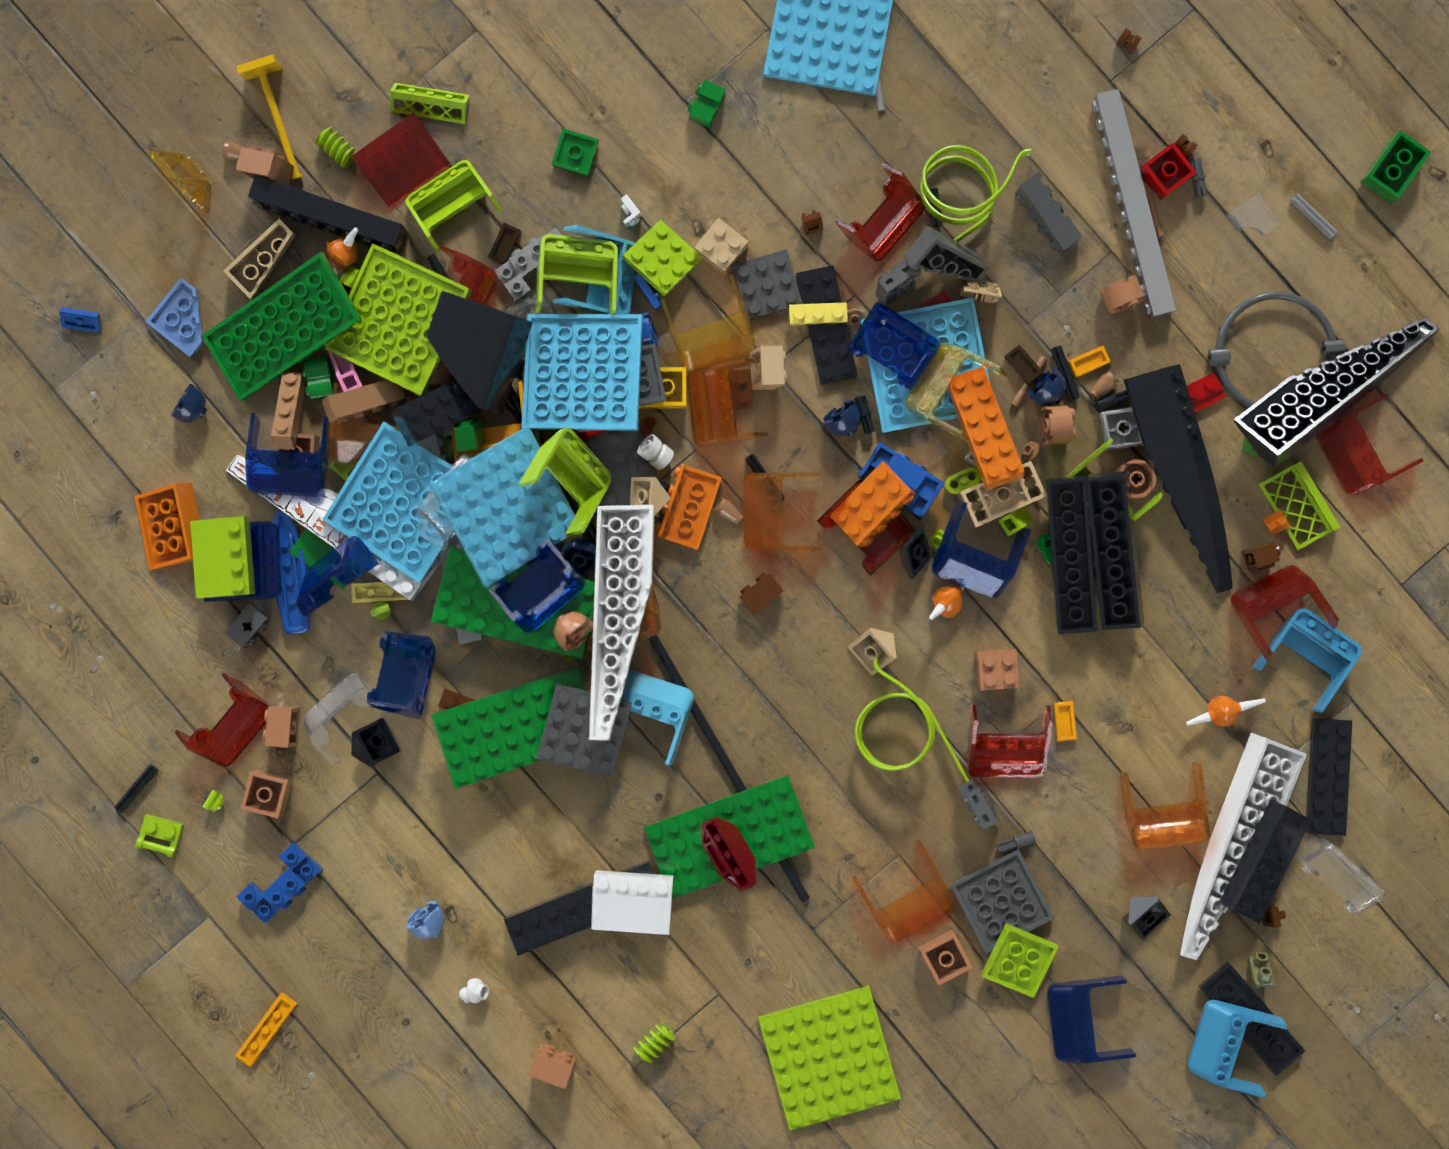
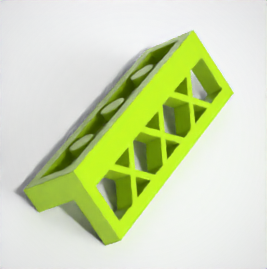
(429, 96)

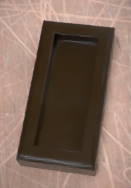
(504, 243)
(1024, 365)

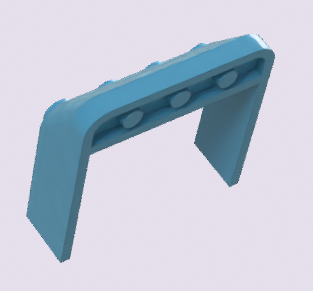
(1318, 644)
(1219, 1042)

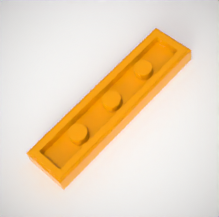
(266, 1029)

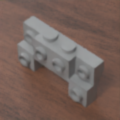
(520, 267)

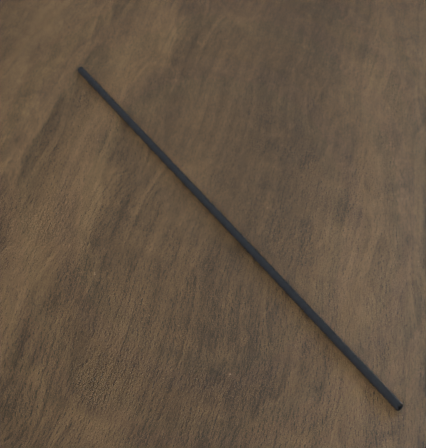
(664, 657)

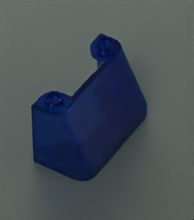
(894, 344)
(344, 562)
(539, 588)
(403, 674)

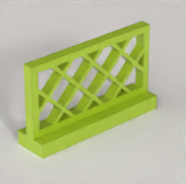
(1314, 497)

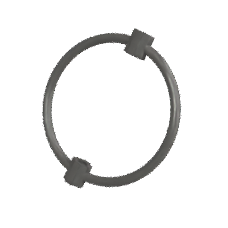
(1220, 357)

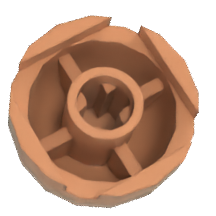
(571, 630)

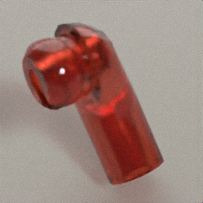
(647, 426)

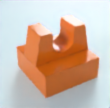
(1276, 522)

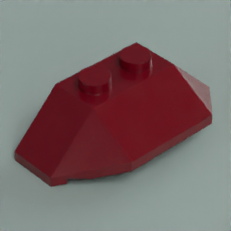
(729, 853)

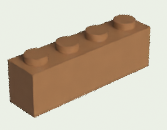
(363, 400)
(288, 411)

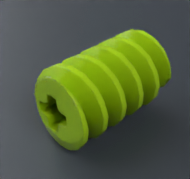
(335, 148)
(654, 1043)

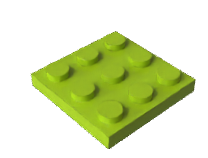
(662, 258)
(1019, 960)

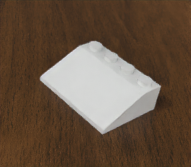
(632, 902)

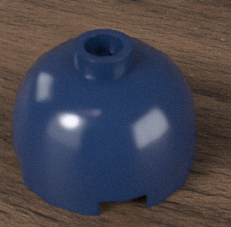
(1049, 388)
(190, 405)
(843, 420)
(581, 555)

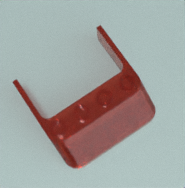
(1353, 455)
(1273, 593)
(1008, 753)

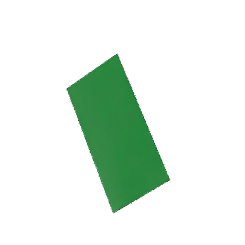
(313, 550)

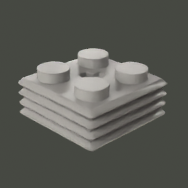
(1112, 420)

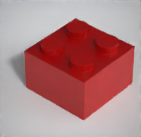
(1167, 171)

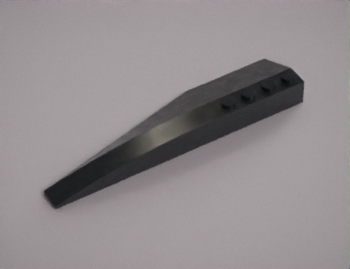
(1320, 395)
(1180, 458)

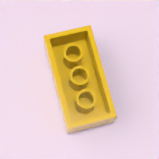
(675, 389)

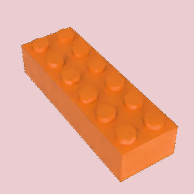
(986, 428)

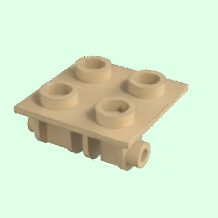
(990, 291)

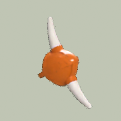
(343, 252)
(947, 601)
(1224, 711)

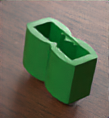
(319, 378)

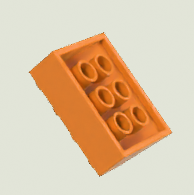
(165, 524)

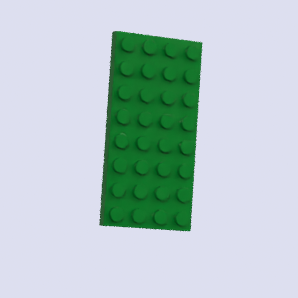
(281, 326)
(471, 607)
(498, 730)
(765, 816)

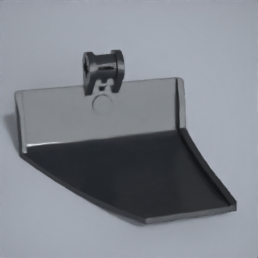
(479, 348)

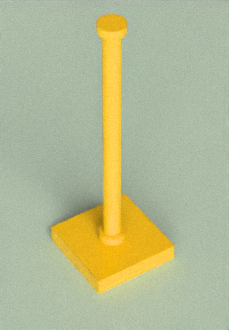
(260, 68)

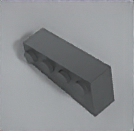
(1047, 213)
(944, 255)

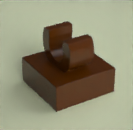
(812, 222)
(1273, 917)

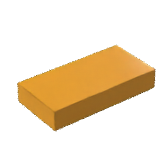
(1089, 361)
(1064, 721)

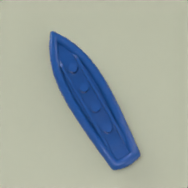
(291, 577)

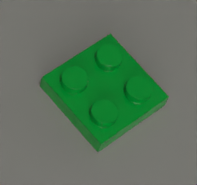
(575, 152)

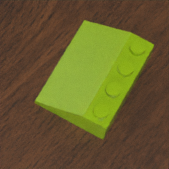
(222, 557)

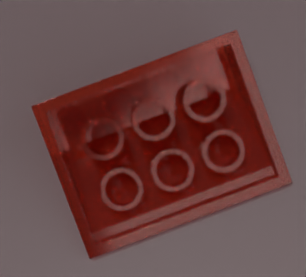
(400, 159)

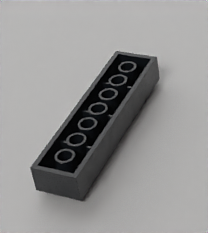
(326, 214)
(1115, 550)
(1071, 554)
(557, 916)

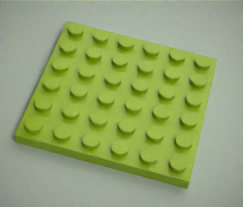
(396, 313)
(829, 1057)

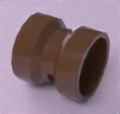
(1129, 45)
(1185, 146)

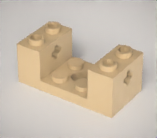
(986, 505)

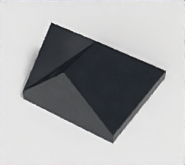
(915, 552)
(373, 743)
(1145, 915)

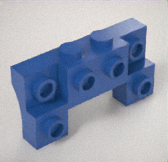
(915, 476)
(290, 883)

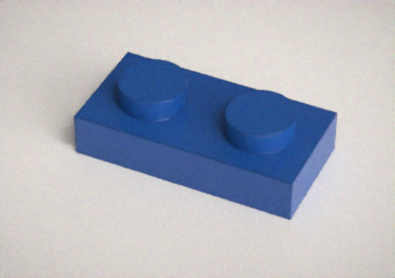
(653, 298)
(80, 319)

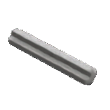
(1313, 216)

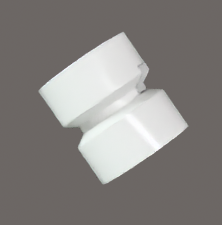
(656, 452)

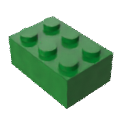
(1395, 166)

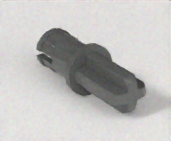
(1199, 178)
(1016, 842)

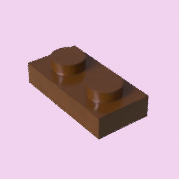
(741, 389)
(452, 699)

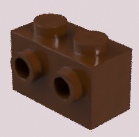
(1261, 556)
(761, 593)

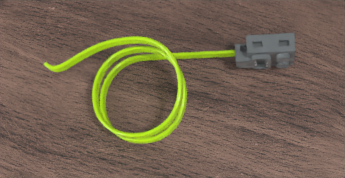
(901, 276)
(974, 796)

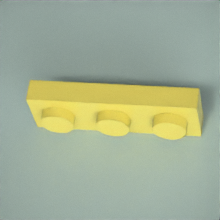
(818, 313)
(374, 592)

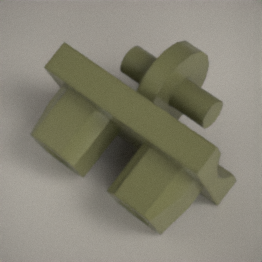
(1261, 971)

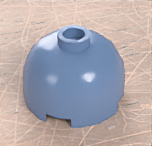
(426, 922)

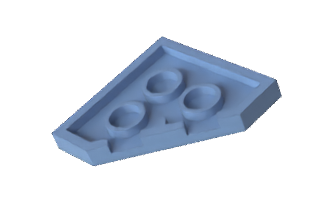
(180, 318)

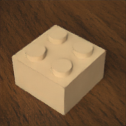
(721, 246)
(770, 370)

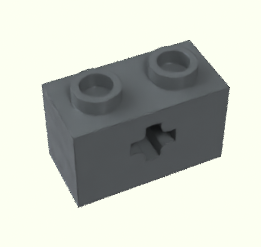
(238, 629)

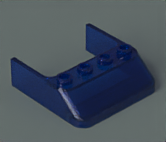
(285, 470)
(266, 563)
(973, 567)
(1073, 1022)

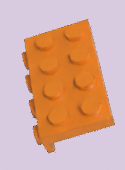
(872, 505)
(689, 506)

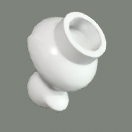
(474, 991)

